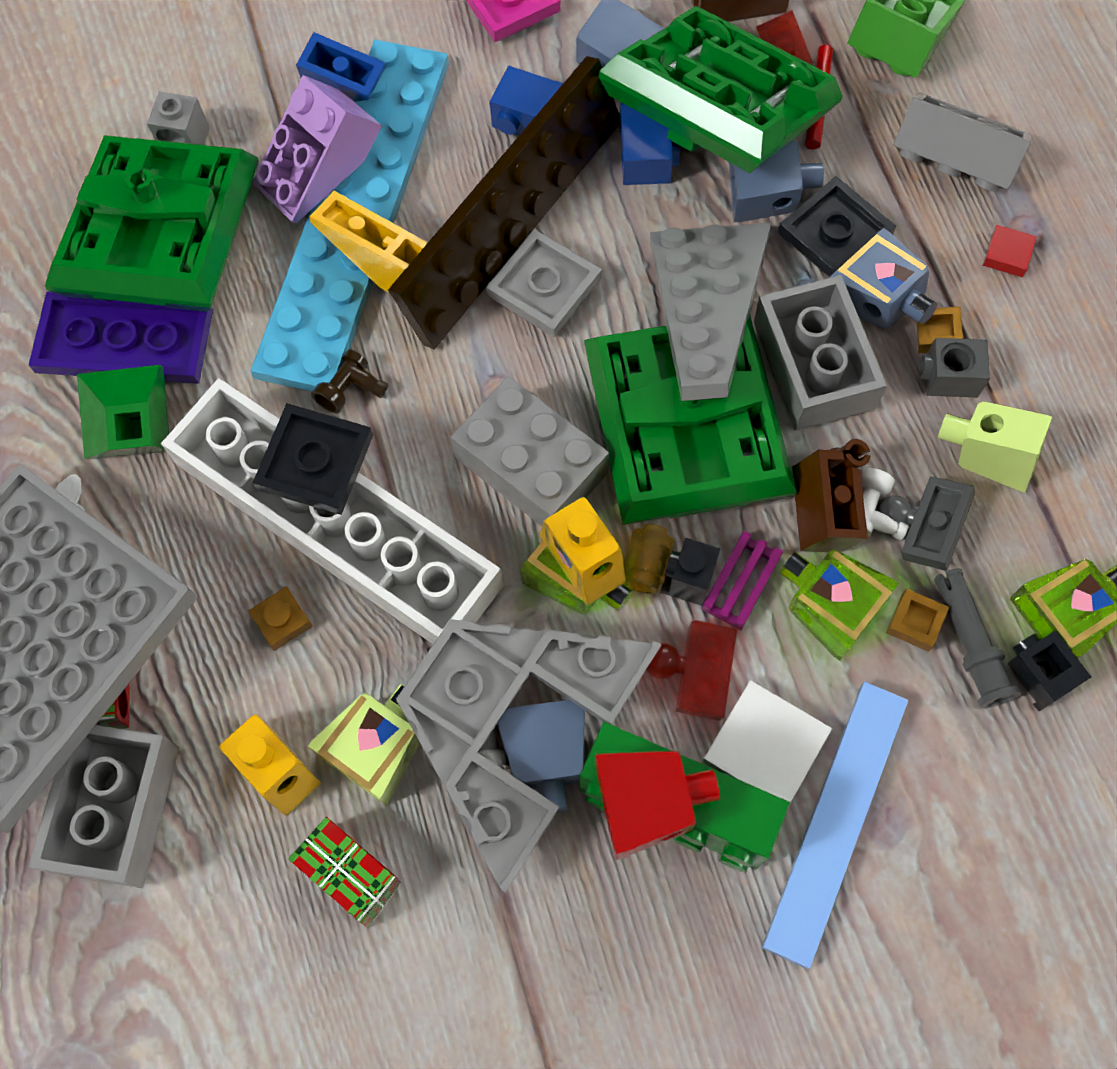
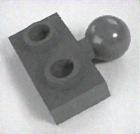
(934, 524)

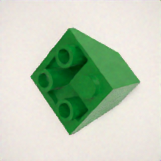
(123, 411)

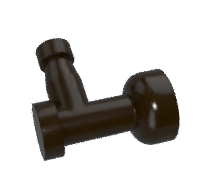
(331, 395)

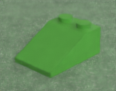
(903, 31)

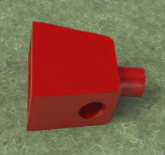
(650, 798)

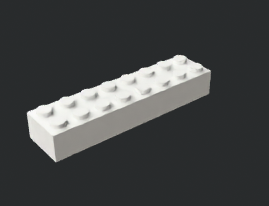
(373, 546)

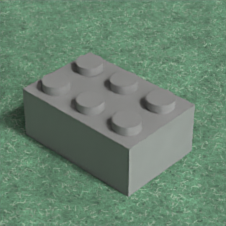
(819, 352)
(529, 452)
(106, 807)

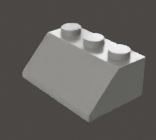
(962, 142)

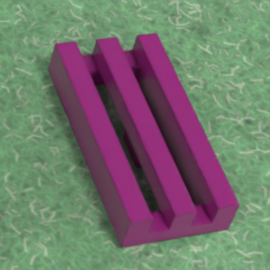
(758, 549)

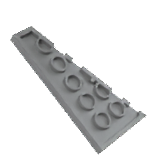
(706, 298)

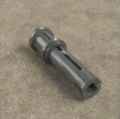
(981, 656)

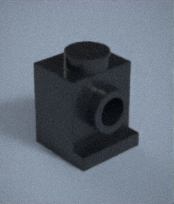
(690, 571)
(1062, 668)

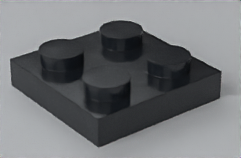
(833, 226)
(313, 458)

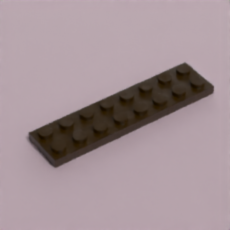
(506, 205)

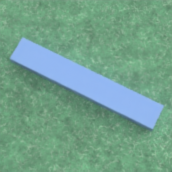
(835, 826)

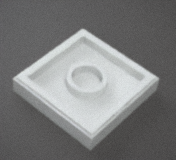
(767, 743)

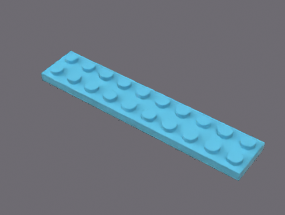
(323, 287)

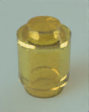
(647, 558)

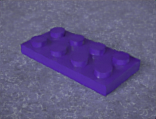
(114, 335)

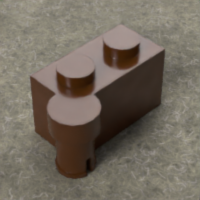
(831, 498)

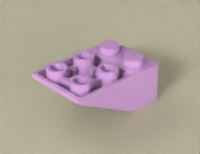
(314, 148)

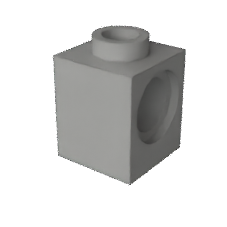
(178, 119)

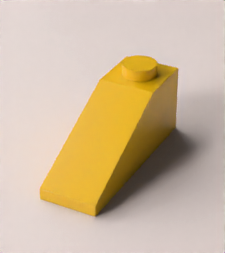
(367, 239)

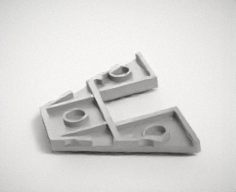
(465, 692)

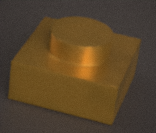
(944, 323)
(280, 618)
(917, 620)

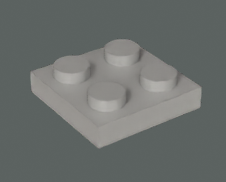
(544, 282)

